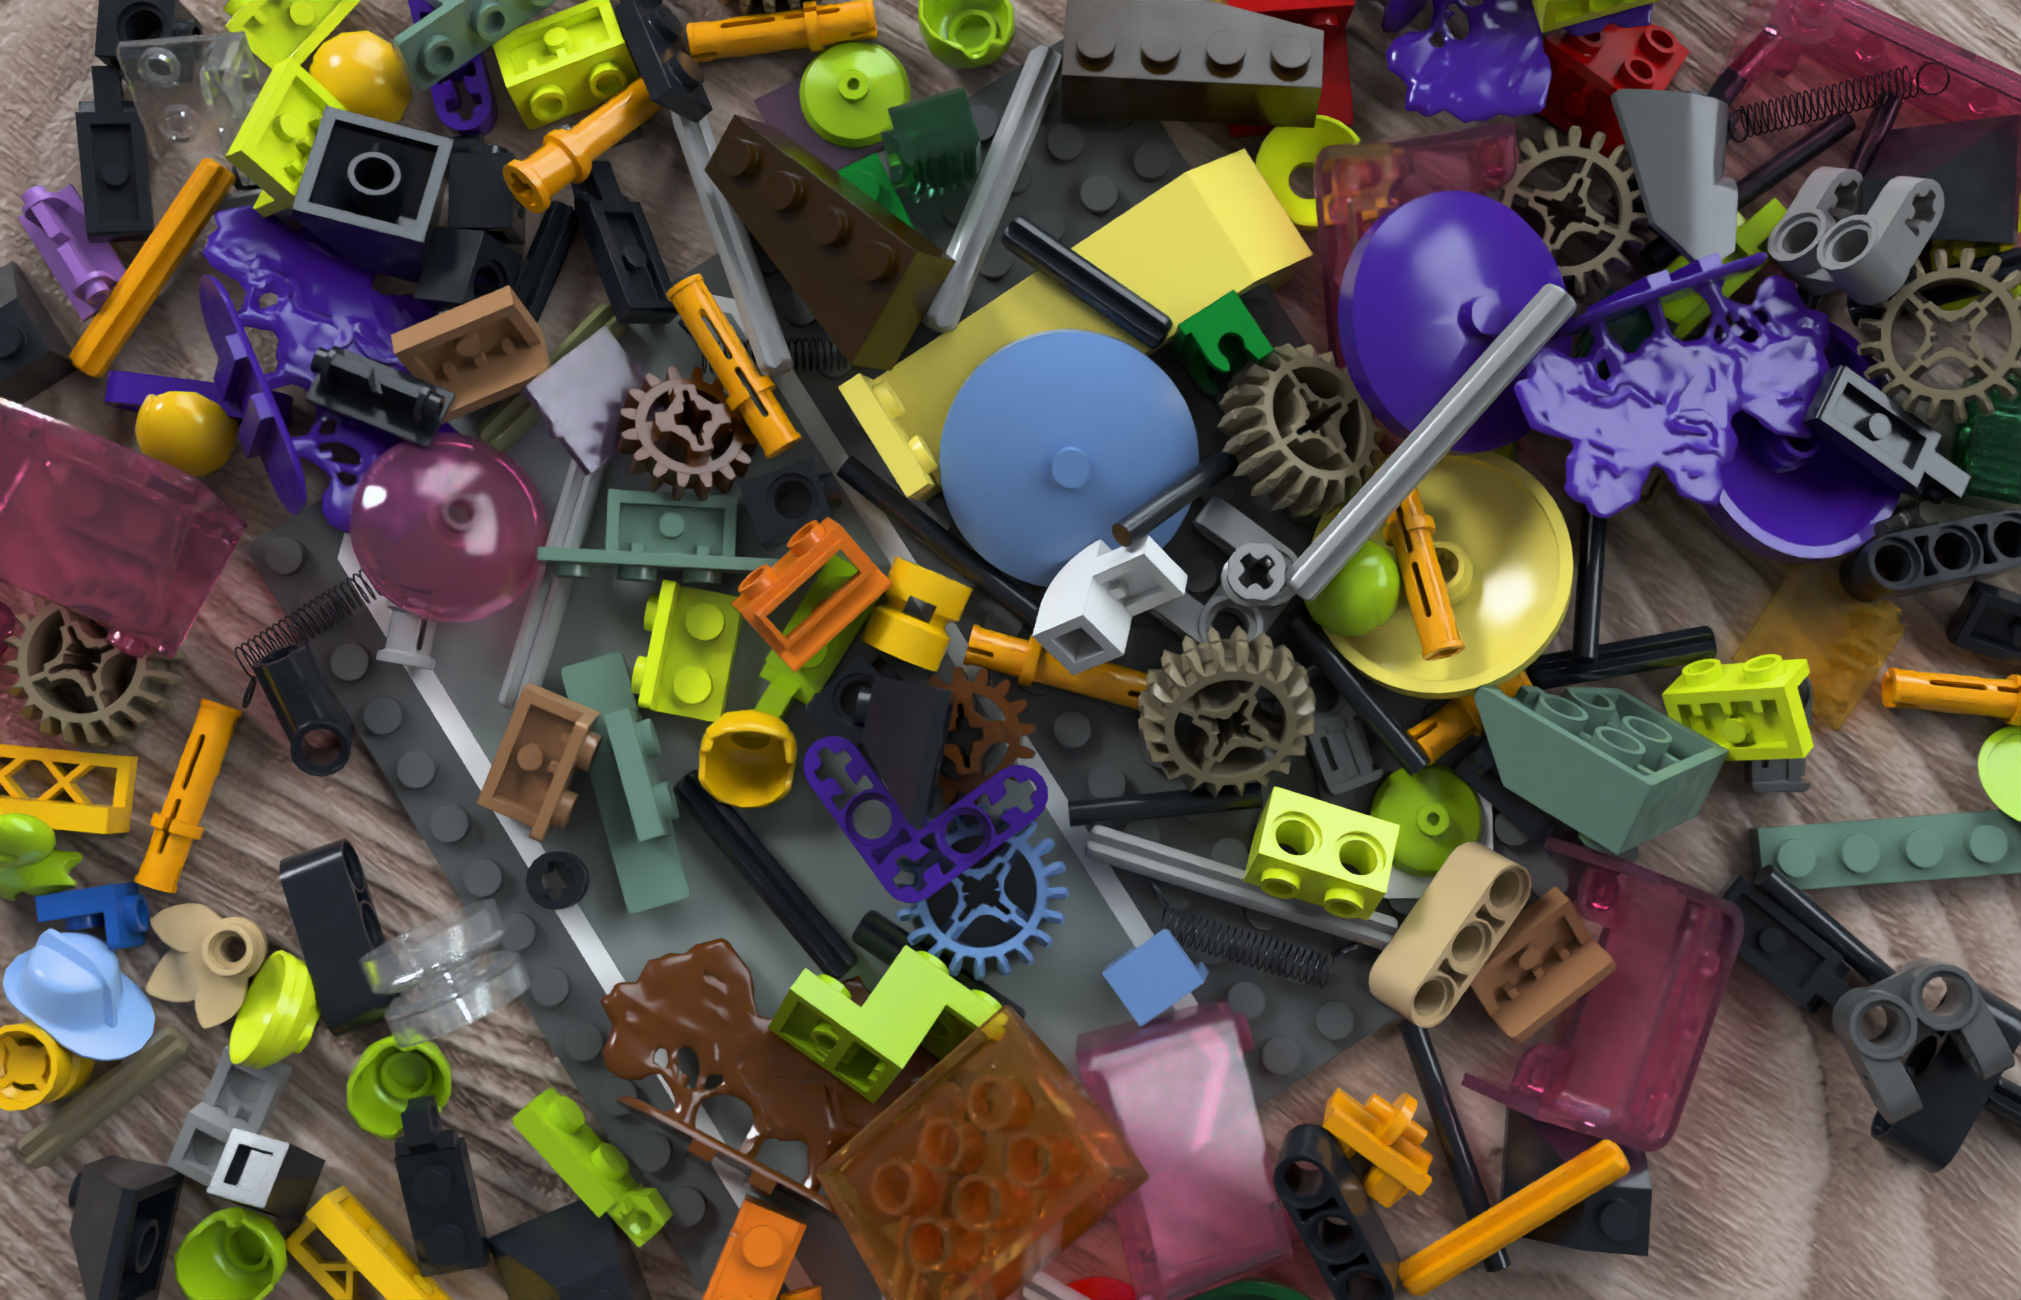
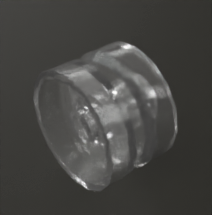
(445, 973)

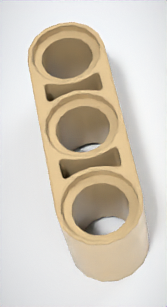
(1450, 934)

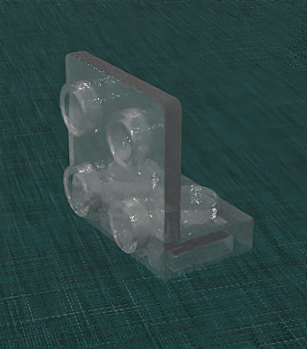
(191, 92)

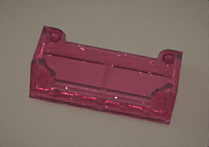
(1868, 41)

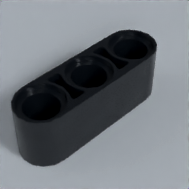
(1912, 561)
(335, 930)
(1947, 1091)
(1337, 1193)

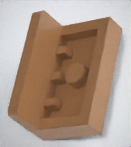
(476, 350)
(539, 760)
(1539, 967)

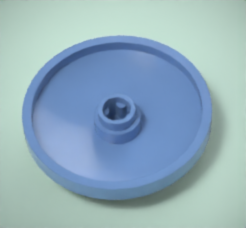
(1059, 447)

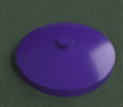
(1430, 298)
(1796, 494)

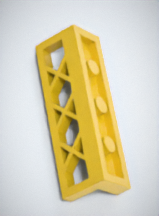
(70, 815)
(366, 1249)

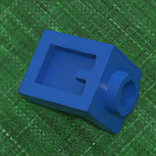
(113, 905)

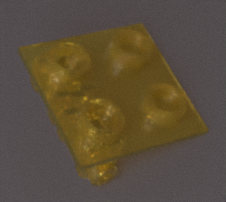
(1836, 634)

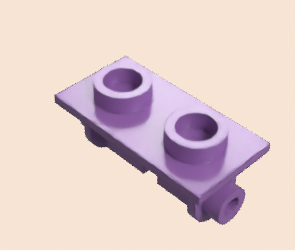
(59, 233)

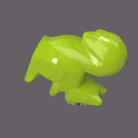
(30, 860)

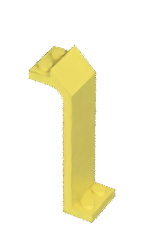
(1174, 249)

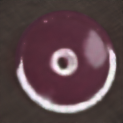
(425, 557)

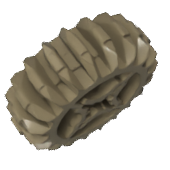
(1587, 162)
(1909, 297)
(1306, 470)
(44, 674)
(1217, 690)

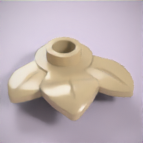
(200, 962)

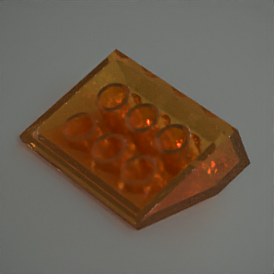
(980, 1170)

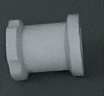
(1251, 555)
(408, 640)

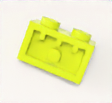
(285, 26)
(565, 62)
(280, 134)
(688, 652)
(1744, 706)

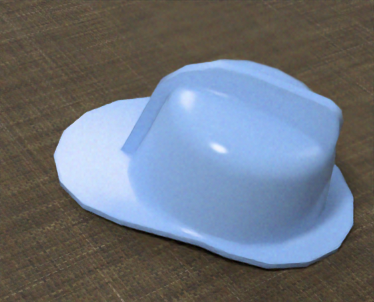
(80, 996)

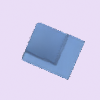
(1154, 976)

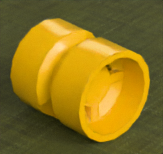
(908, 635)
(37, 1068)

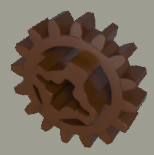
(682, 438)
(998, 732)

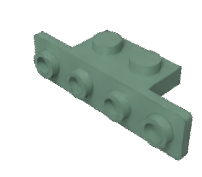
(459, 33)
(660, 534)
(628, 787)

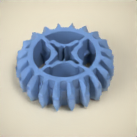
(1025, 925)

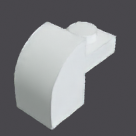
(1095, 596)

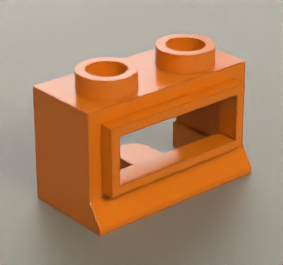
(808, 552)

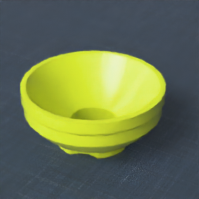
(1294, 148)
(276, 1013)

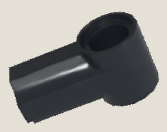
(305, 704)

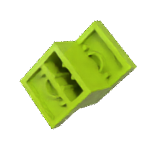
(873, 1042)

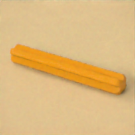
(152, 268)
(1513, 1217)

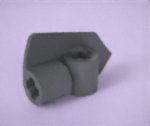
(1680, 167)

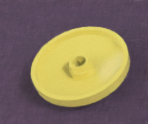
(1504, 574)

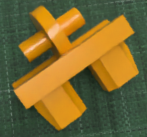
(1386, 1138)

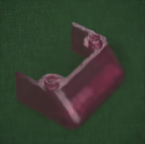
(1643, 1025)

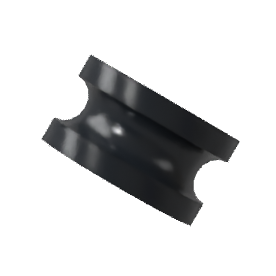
(544, 865)

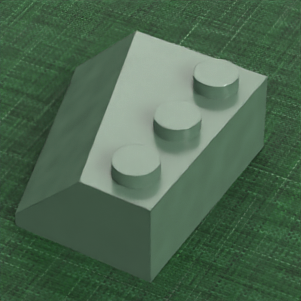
(1599, 761)

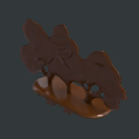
(710, 1006)

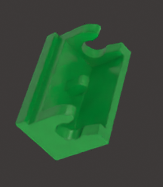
(1219, 336)

